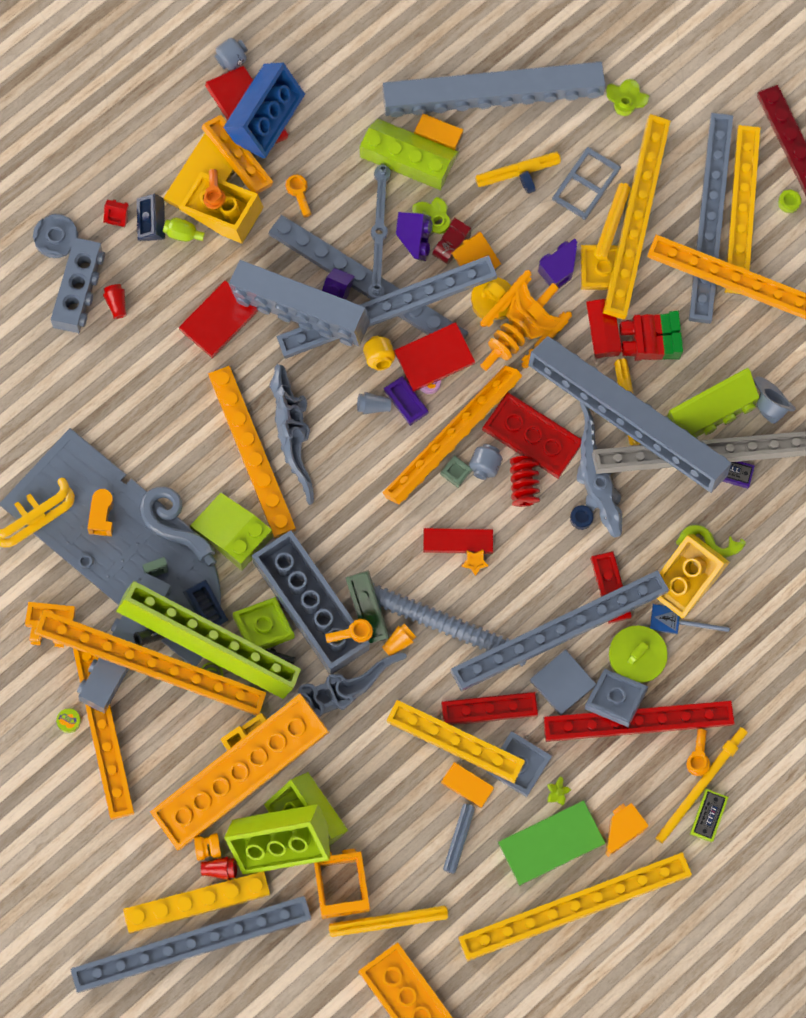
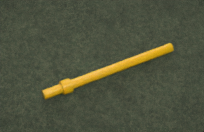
(728, 749)

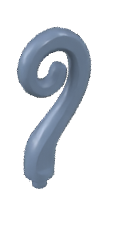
(196, 543)

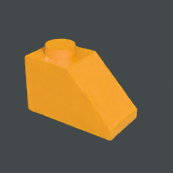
(624, 827)

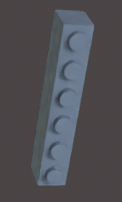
(107, 676)

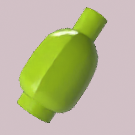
(182, 230)

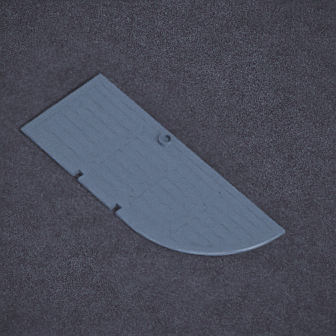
(108, 560)

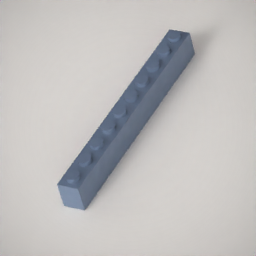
(493, 89)
(630, 414)

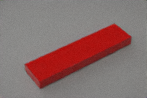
(489, 708)

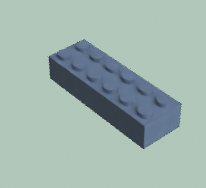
(299, 303)
(308, 600)

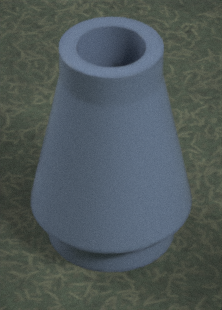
(372, 403)

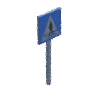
(667, 621)

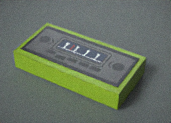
(708, 815)

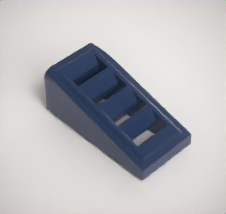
(203, 585)

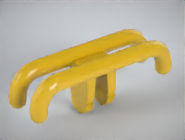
(36, 518)

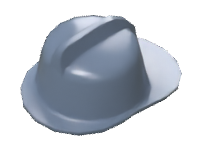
(771, 401)

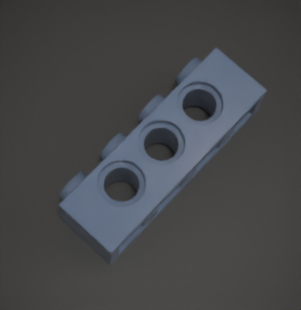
(81, 252)

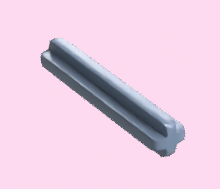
(459, 838)

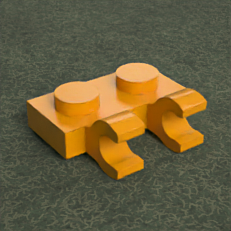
(33, 615)

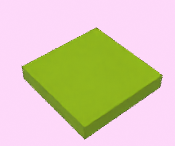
(264, 624)

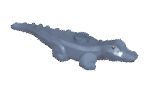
(291, 427)
(598, 486)
(341, 692)

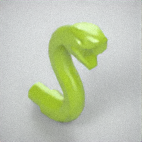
(733, 549)

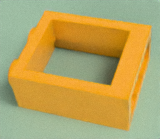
(347, 908)

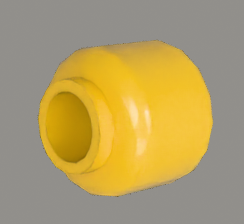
(379, 353)

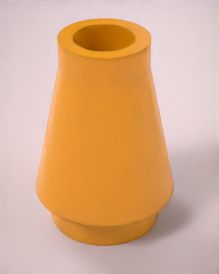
(400, 639)

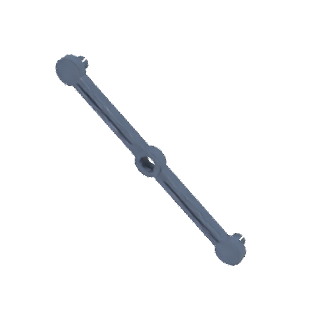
(381, 174)

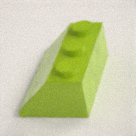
(305, 792)

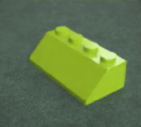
(407, 153)
(716, 405)
(279, 839)

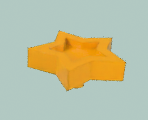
(475, 561)

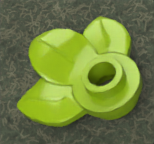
(626, 97)
(437, 211)

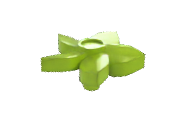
(557, 791)

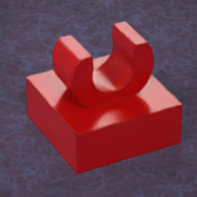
(116, 213)

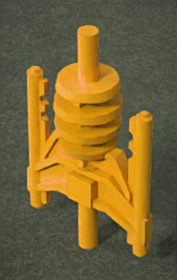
(526, 319)

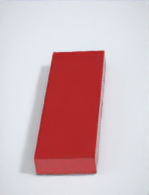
(457, 540)
(608, 578)

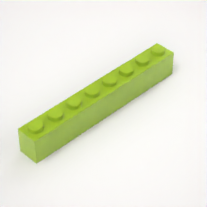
(208, 640)

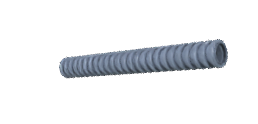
(438, 621)

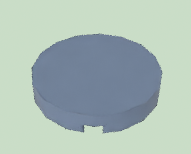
(55, 235)

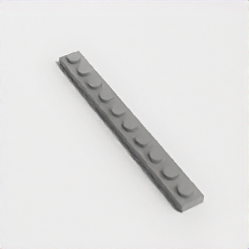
(734, 449)

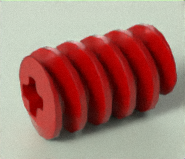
(523, 481)

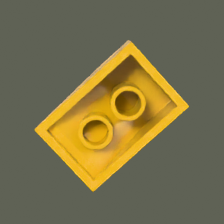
(233, 218)
(690, 574)

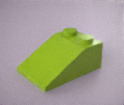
(232, 530)

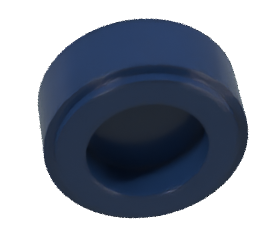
(527, 182)
(581, 517)

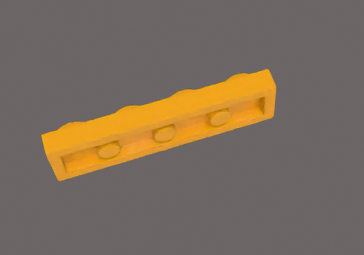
(239, 158)

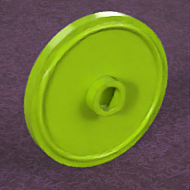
(638, 653)

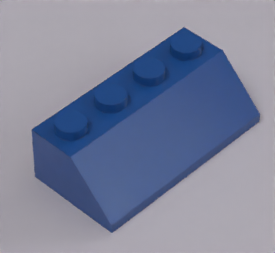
(265, 109)

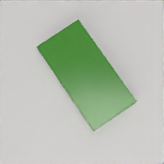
(551, 843)

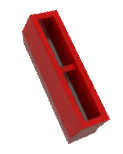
(603, 330)

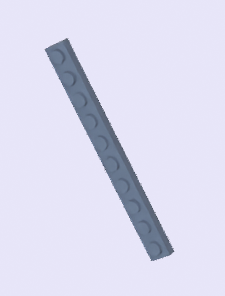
(711, 212)
(329, 258)
(400, 302)
(559, 630)
(190, 944)

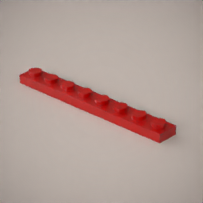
(644, 721)

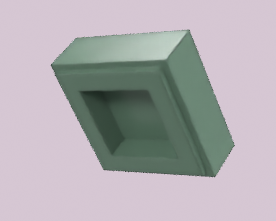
(456, 471)
(156, 567)

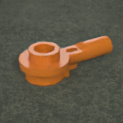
(214, 197)

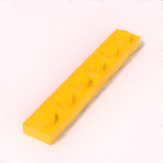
(455, 741)
(196, 902)

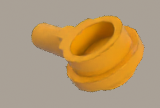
(296, 186)
(359, 631)
(698, 762)

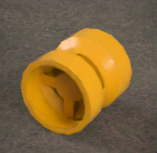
(202, 848)

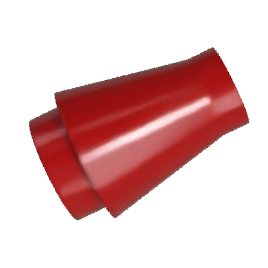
(115, 299)
(220, 868)

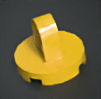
(487, 295)

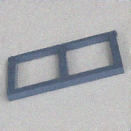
(572, 174)

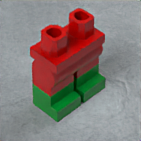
(653, 337)

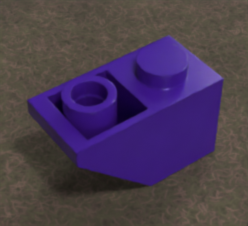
(413, 232)
(560, 265)
(338, 283)

